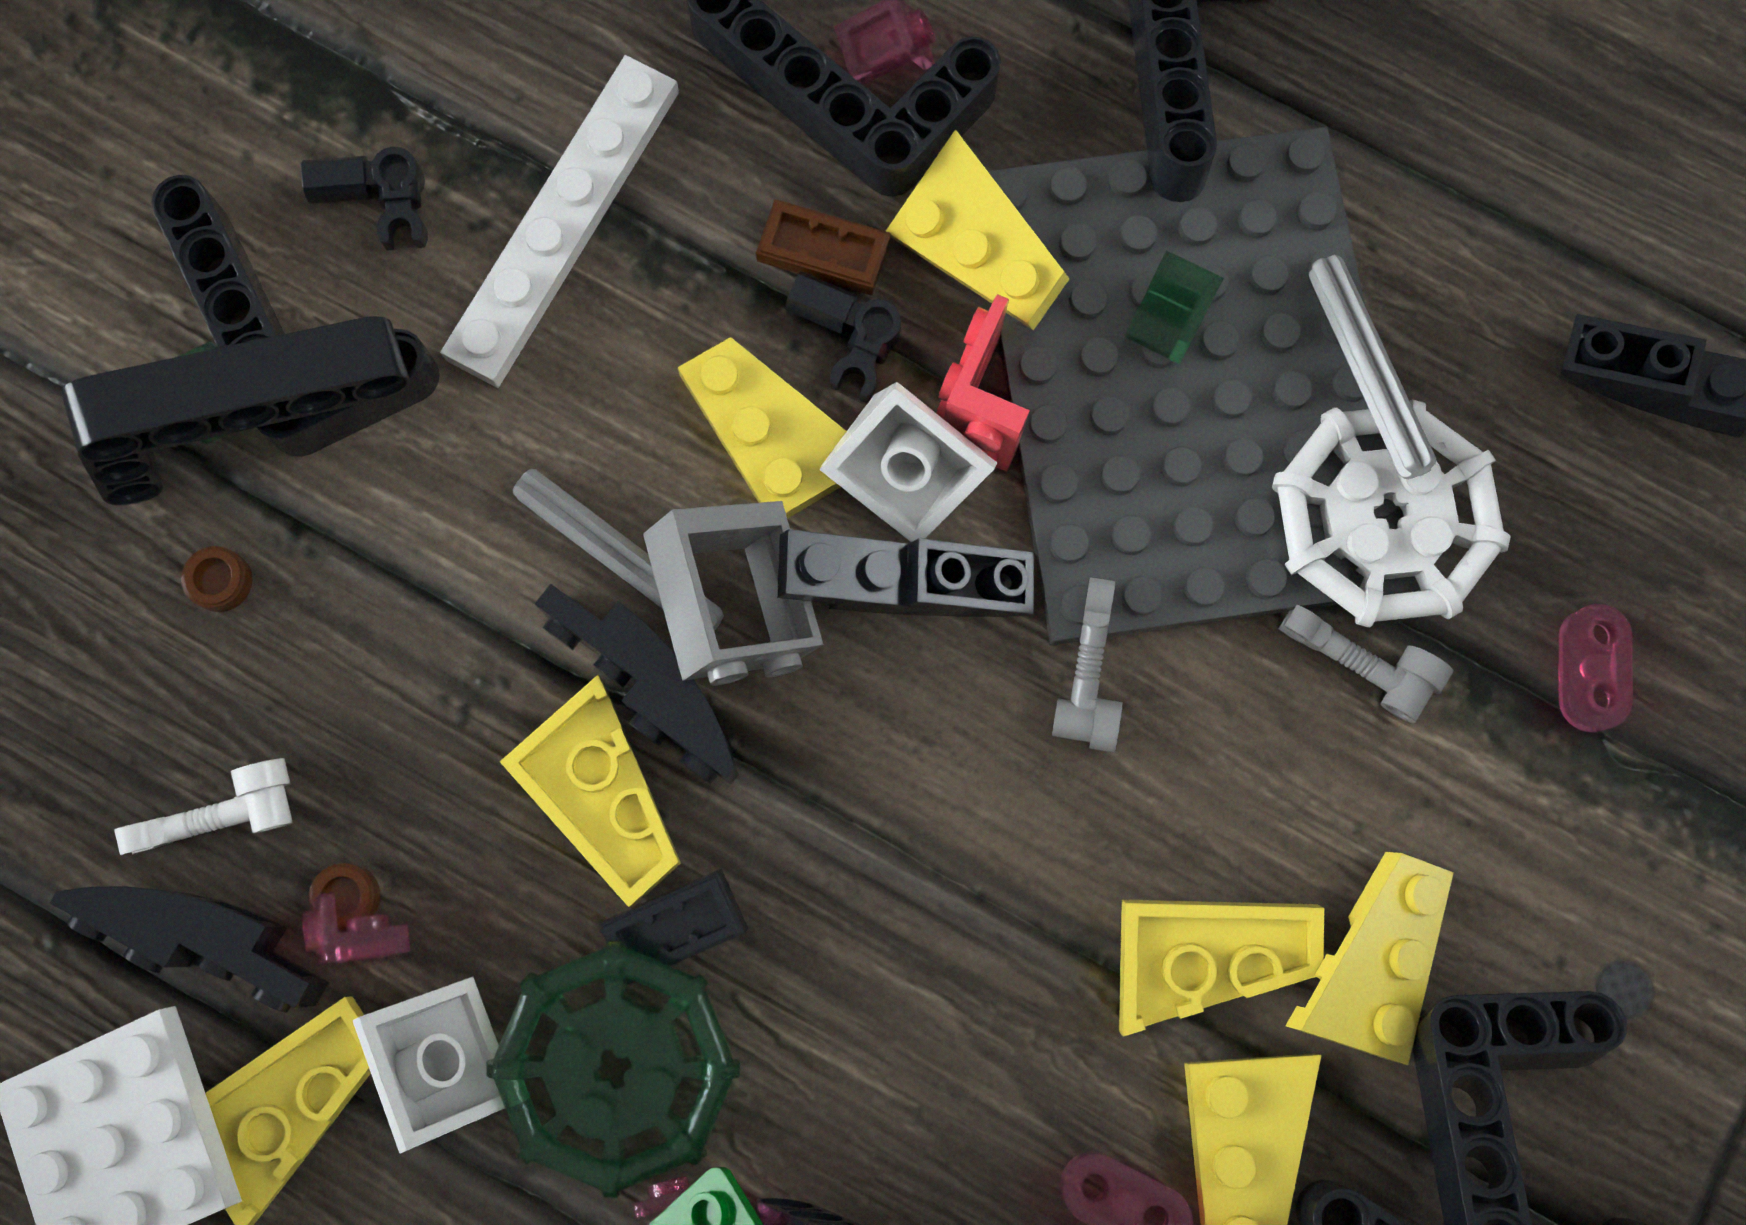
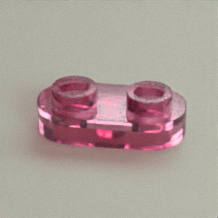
(1590, 664)
(1125, 1193)

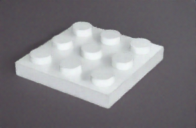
(119, 1131)

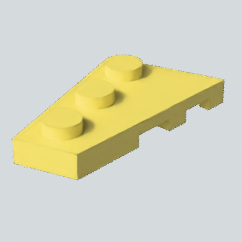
(977, 235)
(1210, 952)
(1380, 974)
(285, 1103)
(1249, 1135)

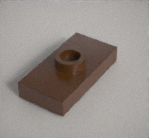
(823, 247)

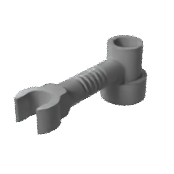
(1407, 684)
(1085, 715)

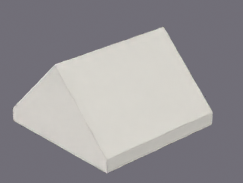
(906, 463)
(431, 1062)

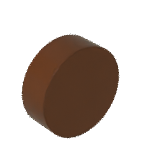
(216, 579)
(354, 890)

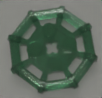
(596, 1104)

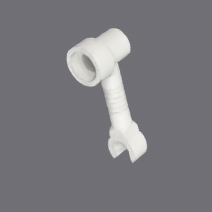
(258, 800)

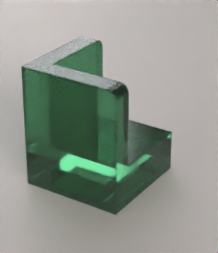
(1173, 307)

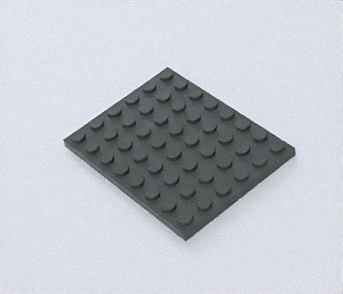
(1169, 465)

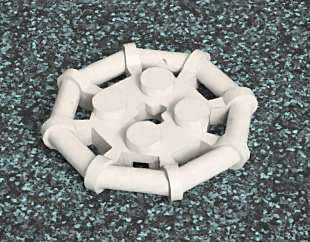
(1385, 553)

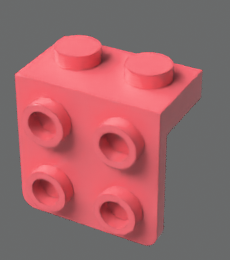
(978, 415)

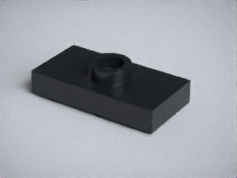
(679, 921)

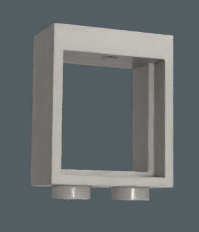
(722, 528)

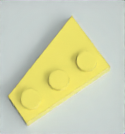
(764, 425)
(595, 792)

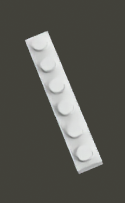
(560, 222)

